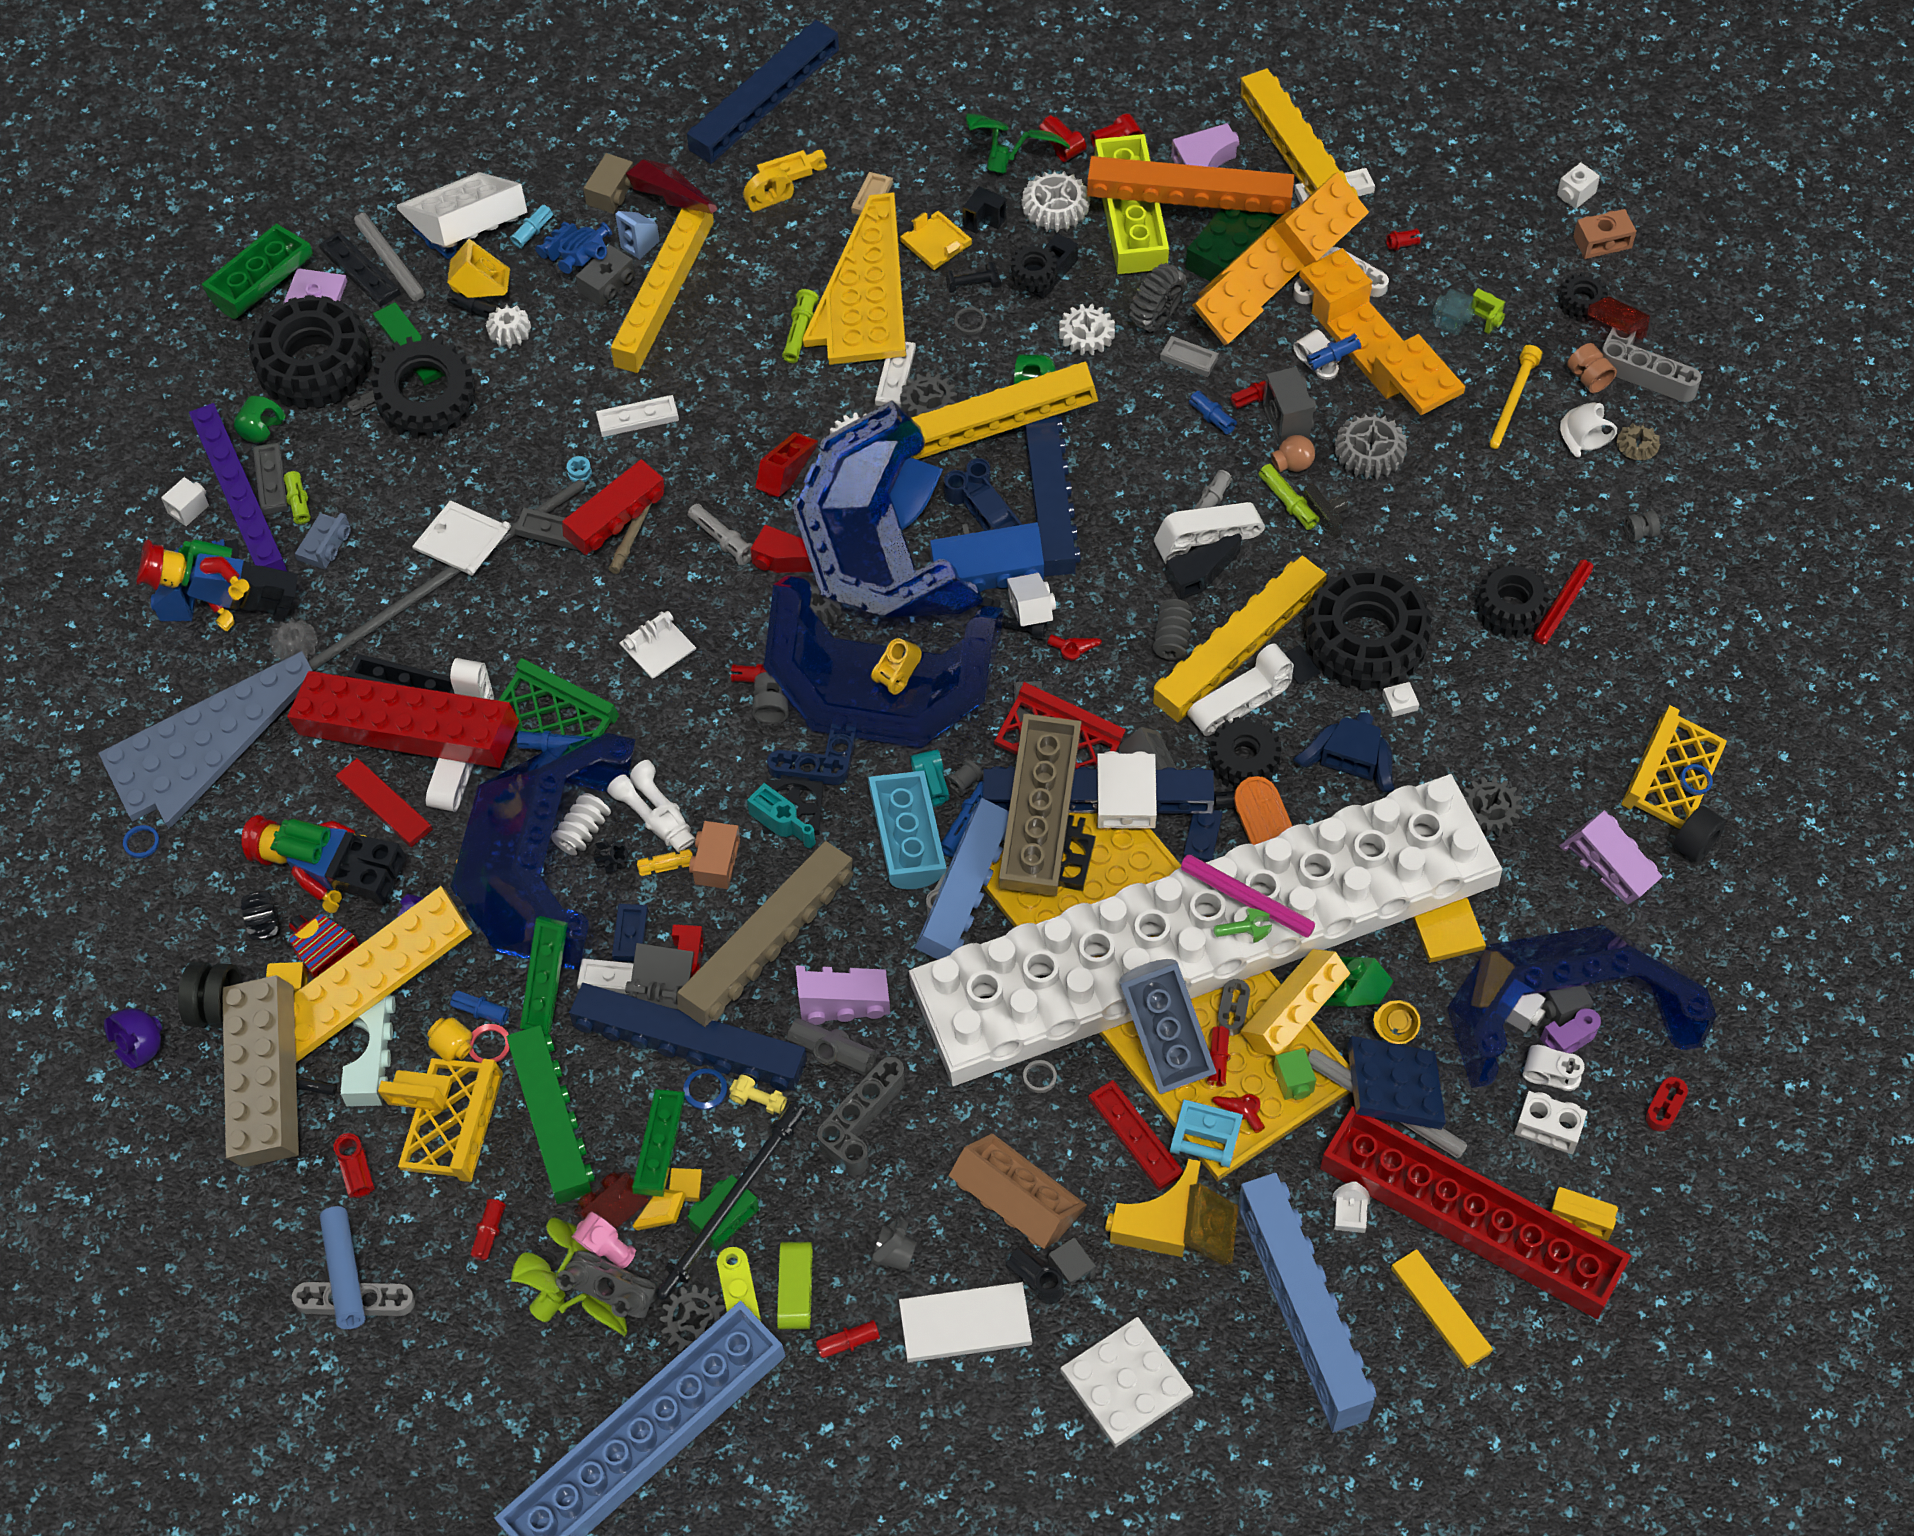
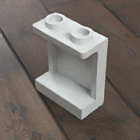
(1126, 790)

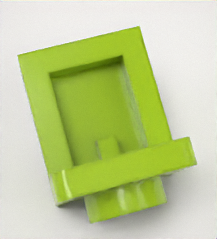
(1488, 308)

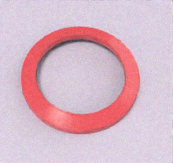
(489, 1027)

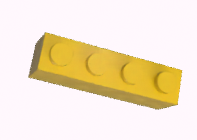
(1295, 1002)

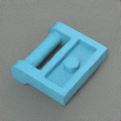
(1209, 1124)

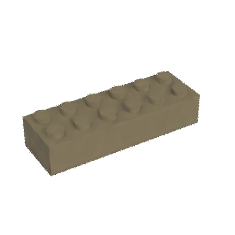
(1040, 805)
(260, 1071)

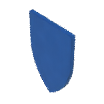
(913, 489)

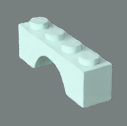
(364, 1075)

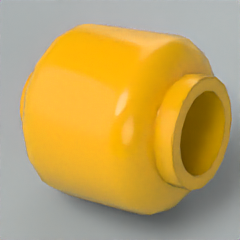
(450, 1039)

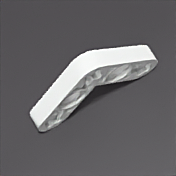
(1374, 274)

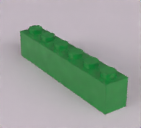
(549, 1114)

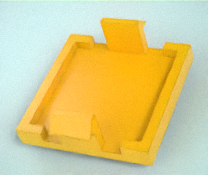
(935, 239)

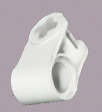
(1310, 344)
(1550, 1067)

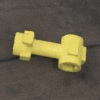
(744, 1089)

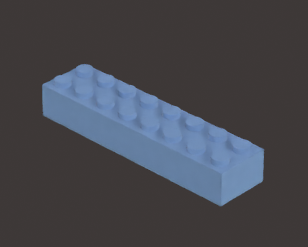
(1306, 1303)

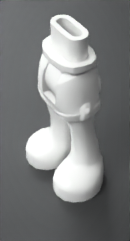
(665, 819)

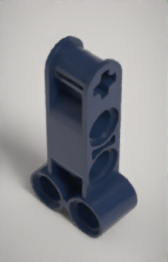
(979, 496)

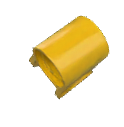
(896, 667)

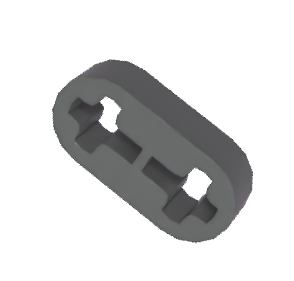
(1240, 1007)

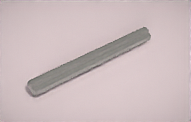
(389, 257)

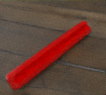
(1563, 602)

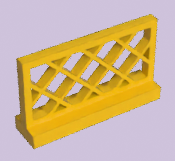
(1656, 753)
(473, 1128)

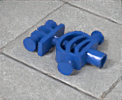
(574, 245)

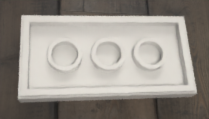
(965, 1322)

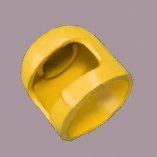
(1397, 1015)

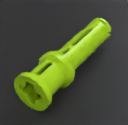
(801, 318)

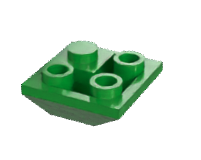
(1363, 986)

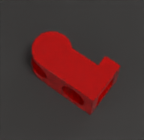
(690, 939)

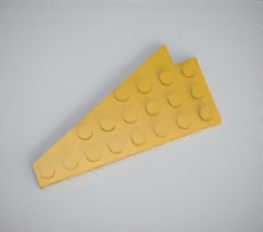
(863, 301)

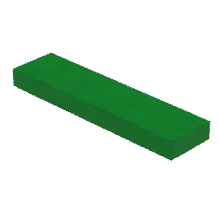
(397, 329)
(543, 974)
(658, 1143)

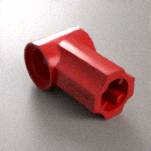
(1123, 126)
(1074, 139)
(354, 1166)

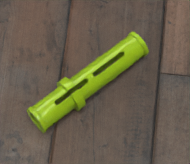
(1295, 504)

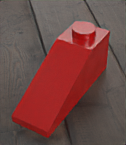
(784, 463)
(779, 552)

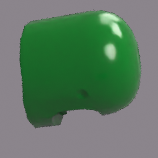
(1032, 366)
(251, 423)

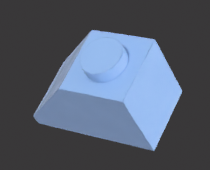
(636, 233)

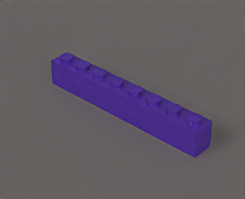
(236, 488)

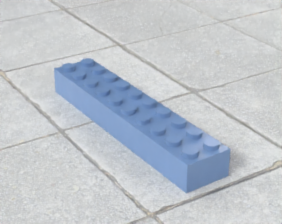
(646, 1430)

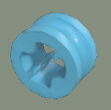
(577, 463)

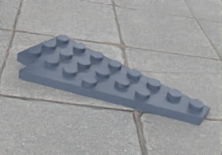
(186, 753)

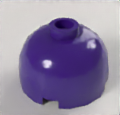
(135, 1035)

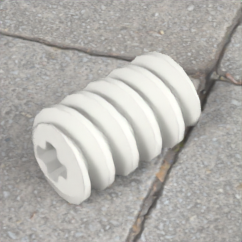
(578, 822)

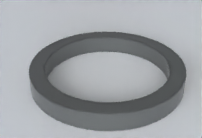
(965, 310)

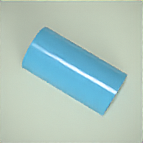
(907, 829)

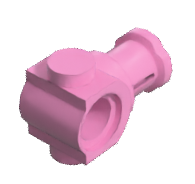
(602, 1239)

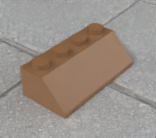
(1016, 1190)

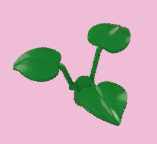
(999, 153)

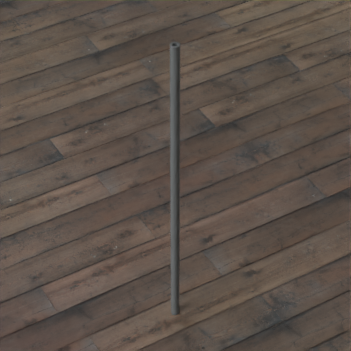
(428, 587)

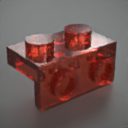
(1620, 316)
(613, 1200)

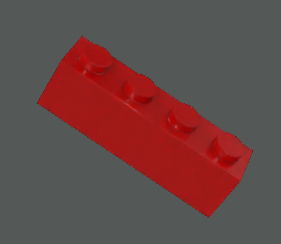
(613, 507)

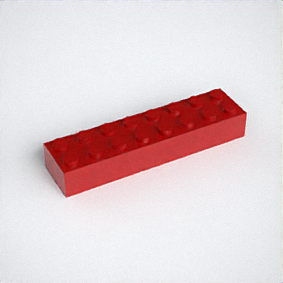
(404, 719)

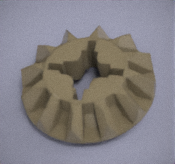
(1627, 442)

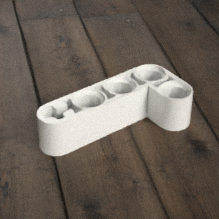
(1205, 526)
(1245, 693)

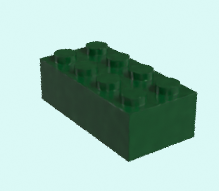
(1225, 240)

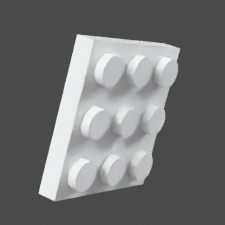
(1126, 1382)

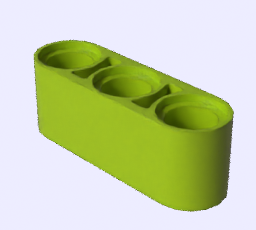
(795, 1285)

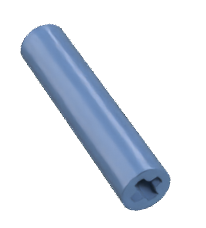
(342, 1268)

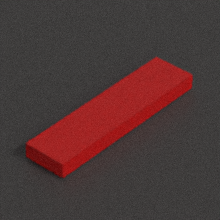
(384, 802)
(1136, 1135)

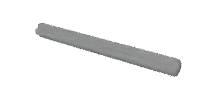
(1342, 1076)

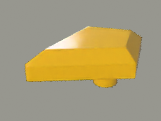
(660, 1210)

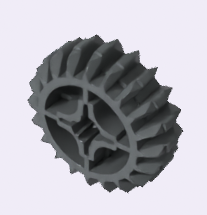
(1158, 297)

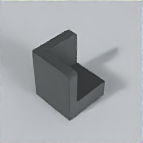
(1072, 1261)

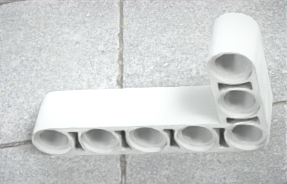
(451, 776)

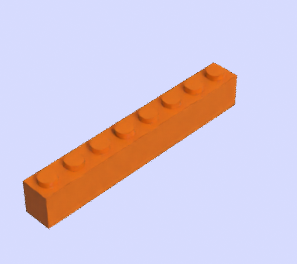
(1190, 185)

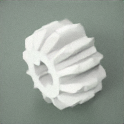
(508, 326)

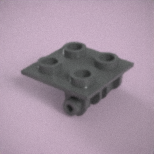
(659, 974)

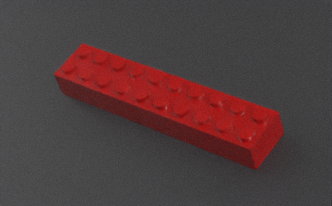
(1476, 1213)

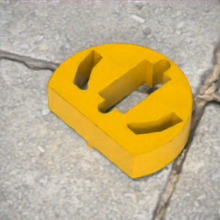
(781, 189)

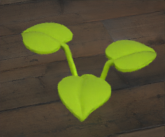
(537, 1273)

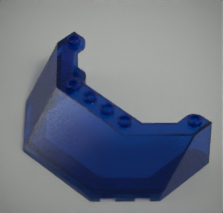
(855, 528)
(833, 680)
(510, 838)
(1561, 962)

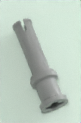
(729, 540)

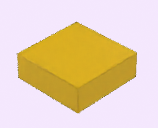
(687, 1181)

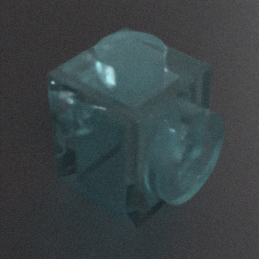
(1453, 311)

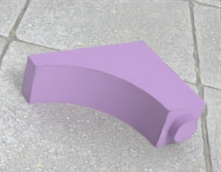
(1206, 147)

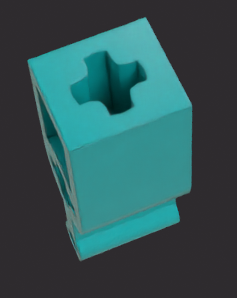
(779, 815)

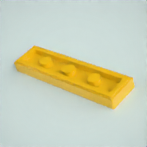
(1441, 1309)

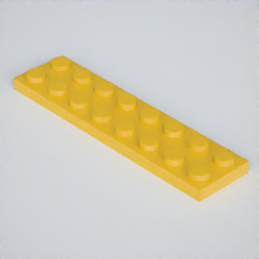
(376, 969)

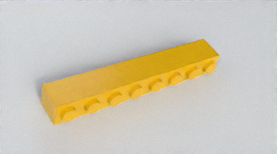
(1288, 130)
(660, 289)
(1006, 409)
(1238, 638)

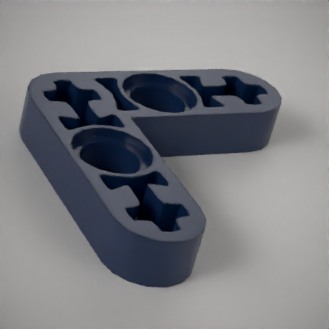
(830, 760)

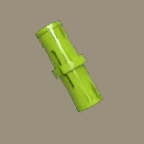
(297, 497)

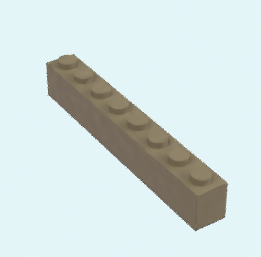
(765, 934)

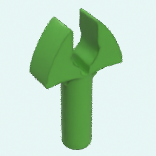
(1246, 926)

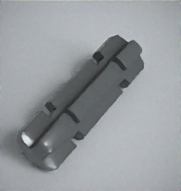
(366, 401)

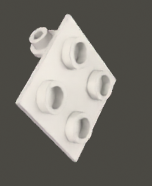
(657, 645)

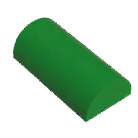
(256, 270)

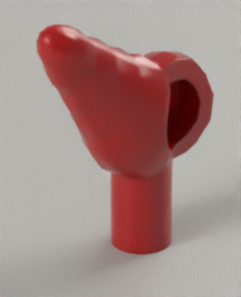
(1073, 647)
(1246, 1105)

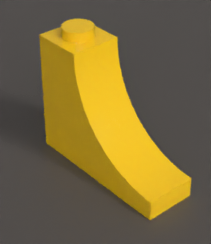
(1155, 1223)

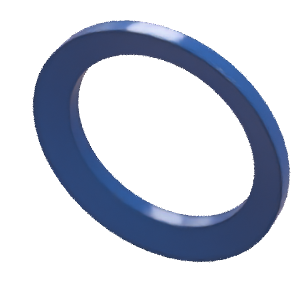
(707, 1105)

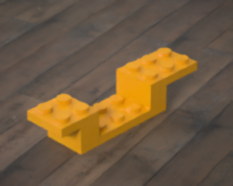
(1278, 255)
(1388, 362)

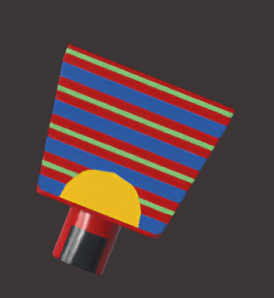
(320, 943)

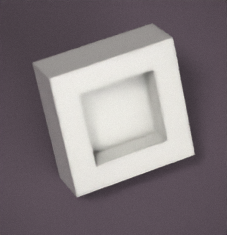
(1400, 699)

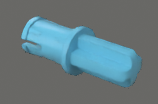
(531, 226)

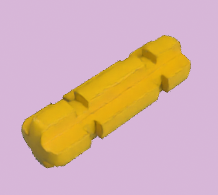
(664, 862)

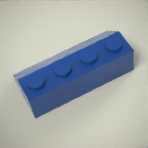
(992, 555)

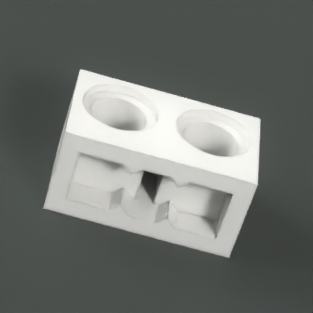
(1548, 1129)

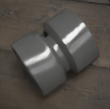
(769, 701)

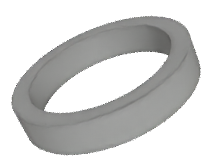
(1039, 1063)

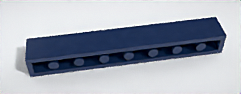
(762, 91)
(1051, 495)
(1175, 790)
(679, 1035)

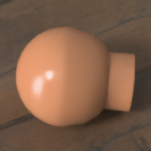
(1294, 454)

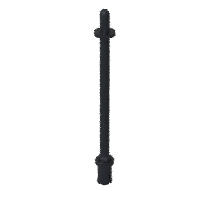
(781, 1130)

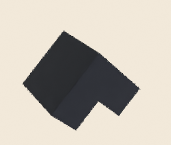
(982, 209)

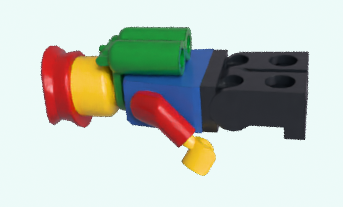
(218, 579)
(325, 858)

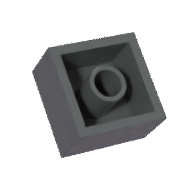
(1288, 404)

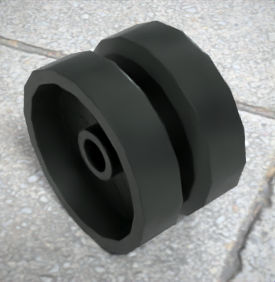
(202, 993)

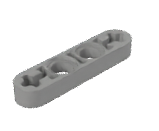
(391, 1309)

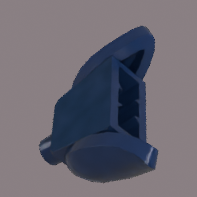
(1353, 749)

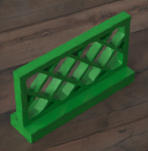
(562, 690)

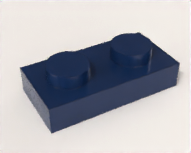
(1203, 835)
(629, 931)

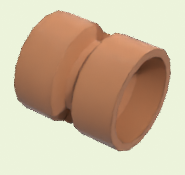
(1592, 368)

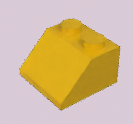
(477, 272)

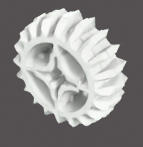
(1056, 207)

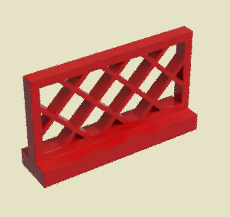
(1051, 706)

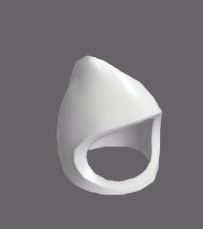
(1583, 428)

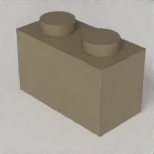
(608, 183)

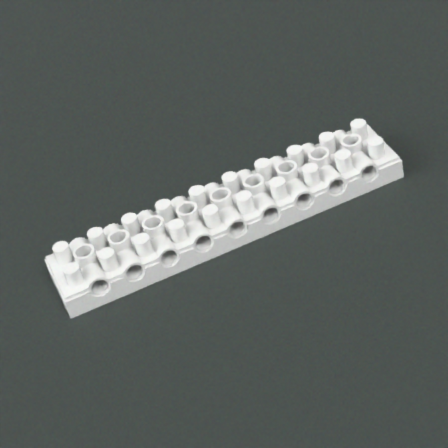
(1372, 869)

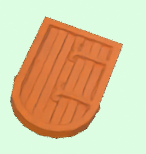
(1260, 809)

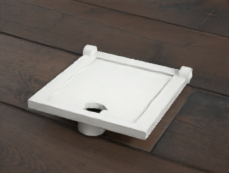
(461, 537)

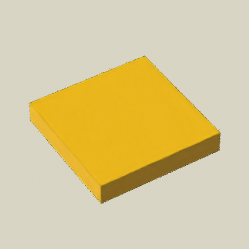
(1449, 931)

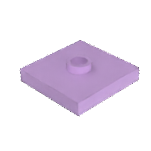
(317, 284)

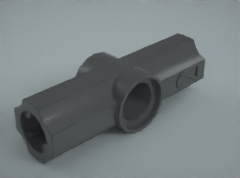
(832, 1046)

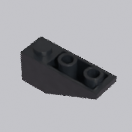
(1197, 569)

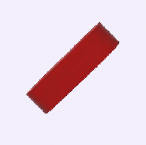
(1672, 1106)

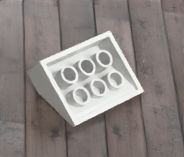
(465, 208)

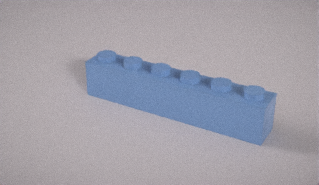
(964, 880)

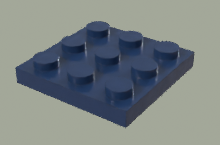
(1396, 1082)

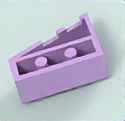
(1613, 856)
(842, 995)

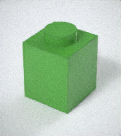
(1294, 1074)

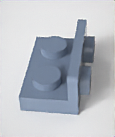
(323, 540)

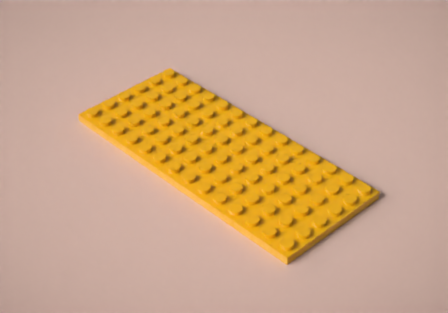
(1139, 856)

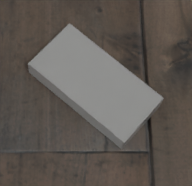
(1189, 356)

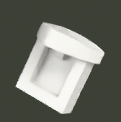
(1351, 1207)

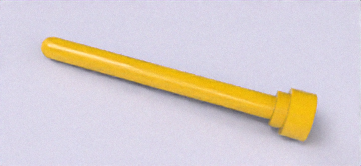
(1529, 358)

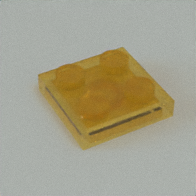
(1210, 1224)

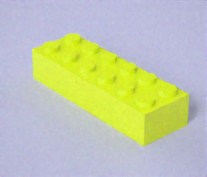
(1133, 226)

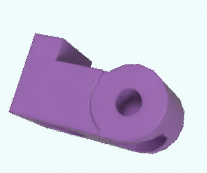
(1574, 1033)

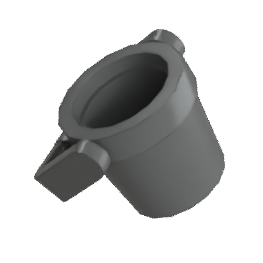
(893, 1247)

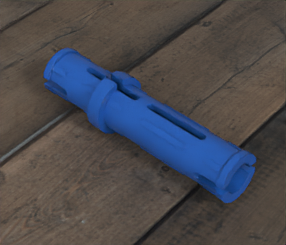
(545, 740)
(950, 841)

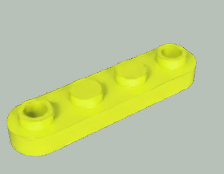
(737, 1280)

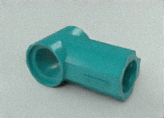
(932, 765)

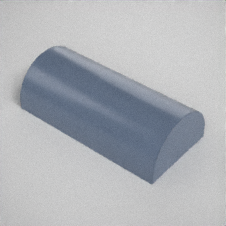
(1167, 1024)

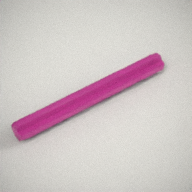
(1247, 895)

